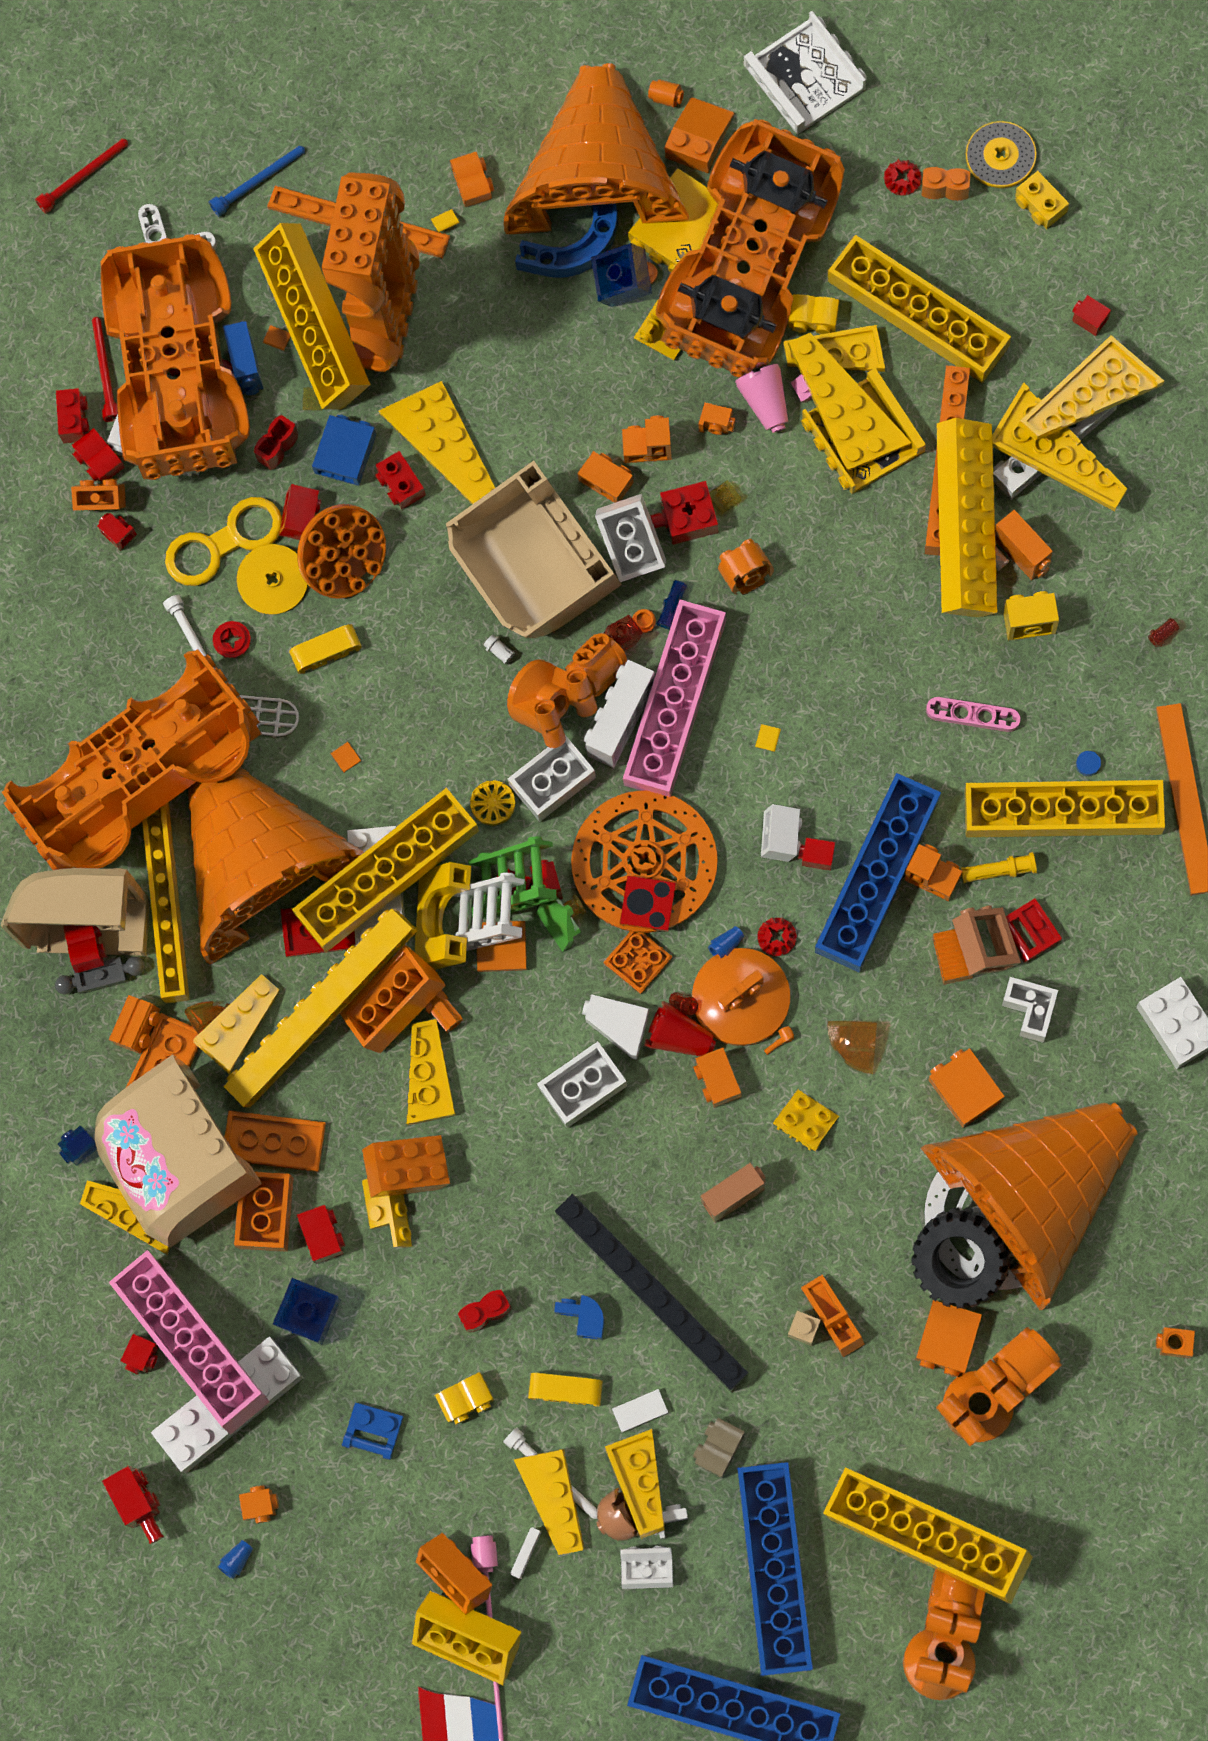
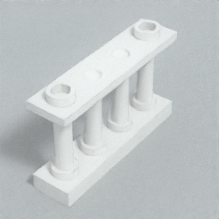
(491, 932)

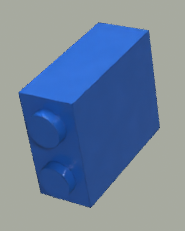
(243, 357)
(344, 449)

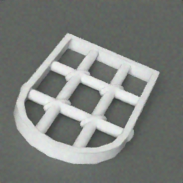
(258, 709)

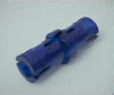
(670, 604)

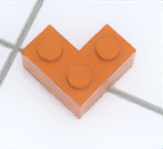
(647, 443)
(931, 873)

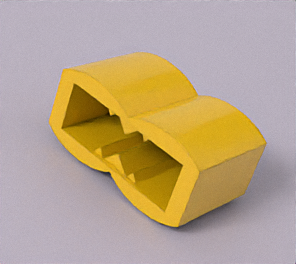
(814, 314)
(464, 1398)

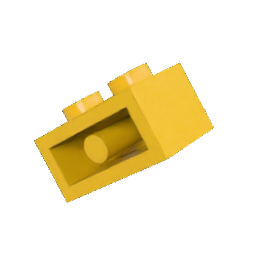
(1041, 200)

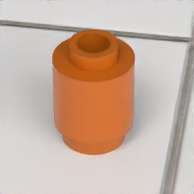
(665, 93)

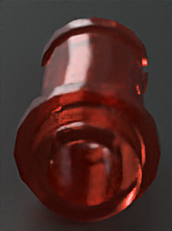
(1163, 632)
(687, 1005)

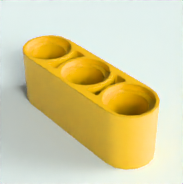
(325, 647)
(565, 1388)

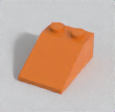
(698, 135)

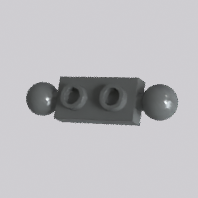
(104, 976)

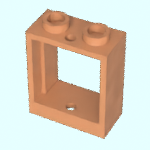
(972, 944)

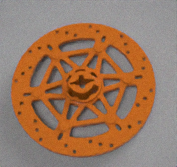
(640, 850)

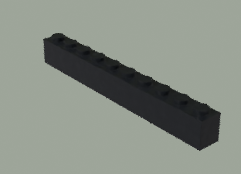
(651, 1293)

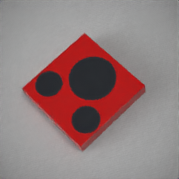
(647, 903)

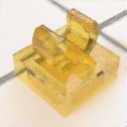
(725, 496)

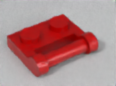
(1038, 928)

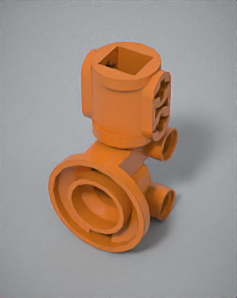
(544, 692)
(1015, 1372)
(949, 1625)

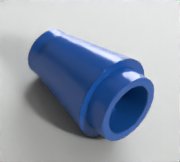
(726, 942)
(235, 1559)

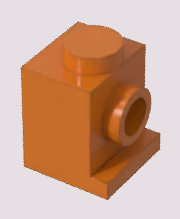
(716, 419)

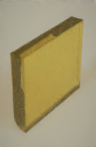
(310, 400)

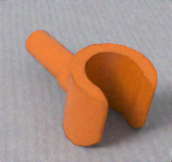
(786, 1035)

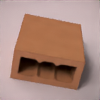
(733, 1192)

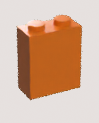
(1023, 545)
(965, 1087)
(948, 1338)

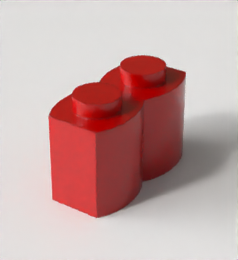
(272, 446)
(97, 455)
(84, 947)
(478, 1314)

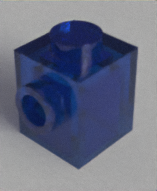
(76, 1145)

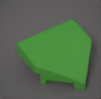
(559, 922)

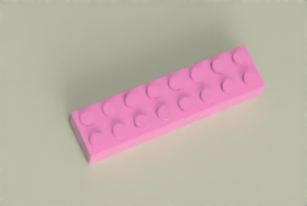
(674, 698)
(189, 1342)

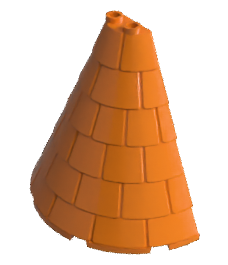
(595, 157)
(251, 853)
(1039, 1184)

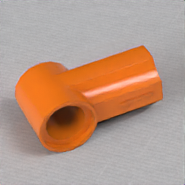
(444, 1012)

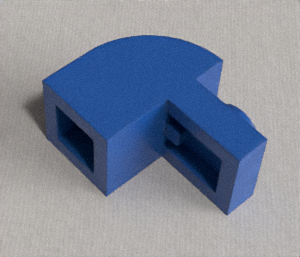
(590, 1315)

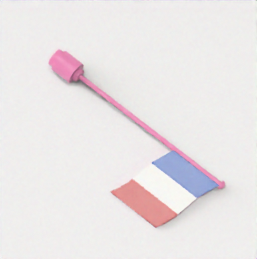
(464, 1717)

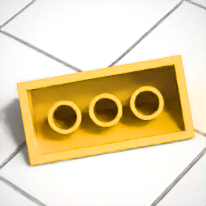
(466, 1640)

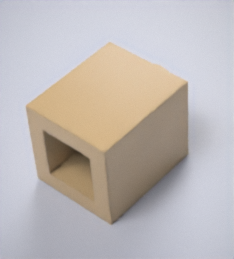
(804, 1328)

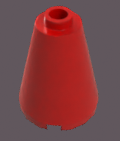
(678, 1033)

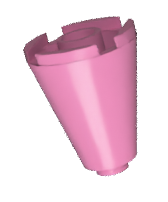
(765, 396)

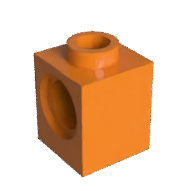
(1186, 1338)

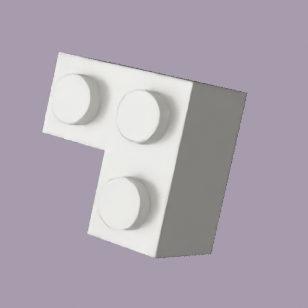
(1036, 1002)

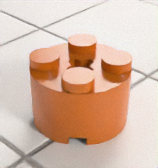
(745, 567)

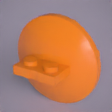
(340, 549)
(741, 997)

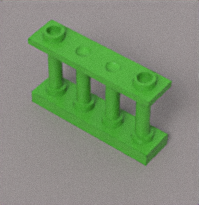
(522, 898)

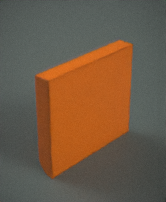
(277, 338)
(345, 757)

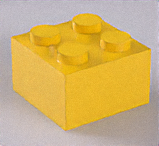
(1031, 615)

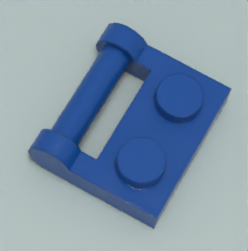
(373, 1422)

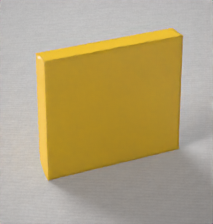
(445, 220)
(768, 738)

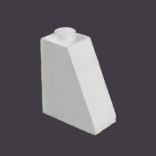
(618, 1022)

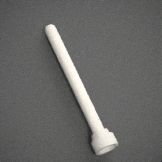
(175, 606)
(517, 1441)

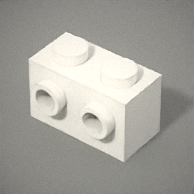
(781, 833)

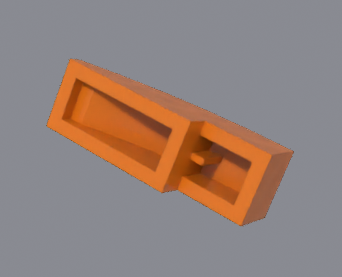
(833, 1316)

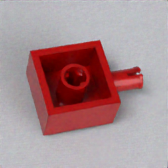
(675, 518)
(134, 1501)

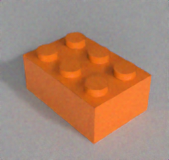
(405, 1166)
(265, 1214)

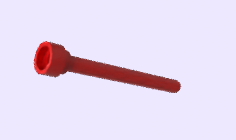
(47, 200)
(110, 407)

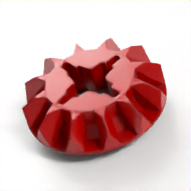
(901, 186)
(222, 634)
(777, 947)

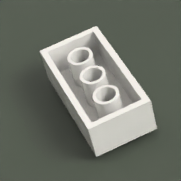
(619, 714)

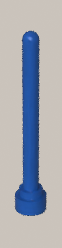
(221, 203)

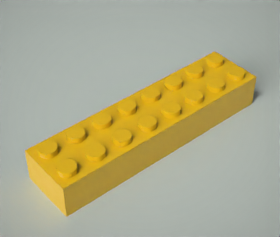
(918, 308)
(311, 316)
(966, 518)
(1064, 808)
(386, 870)
(928, 1535)

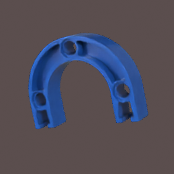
(576, 257)

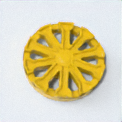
(492, 803)

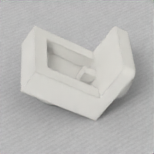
(672, 1514)

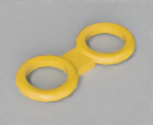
(222, 541)

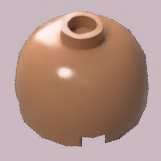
(615, 1517)

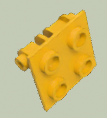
(651, 334)
(805, 1120)

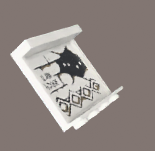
(806, 74)

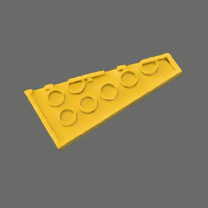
(1099, 383)
(850, 416)
(438, 434)
(1056, 455)

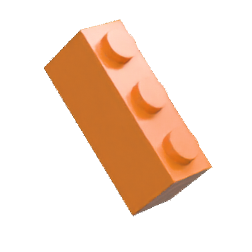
(454, 1573)

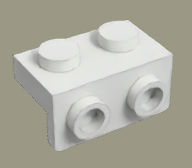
(646, 1568)

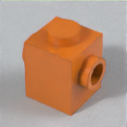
(258, 1504)

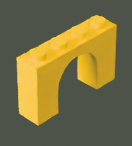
(433, 895)

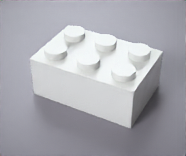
(630, 538)
(551, 779)
(1176, 1022)
(582, 1084)

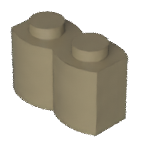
(719, 1447)

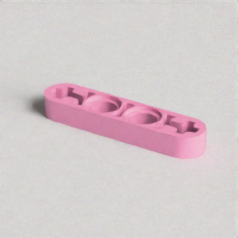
(973, 712)

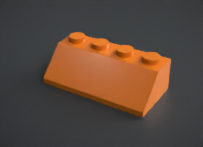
(392, 1000)

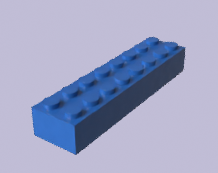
(877, 872)
(774, 1569)
(726, 1705)

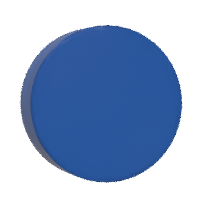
(1088, 763)

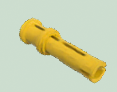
(1010, 867)

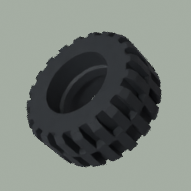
(943, 1284)

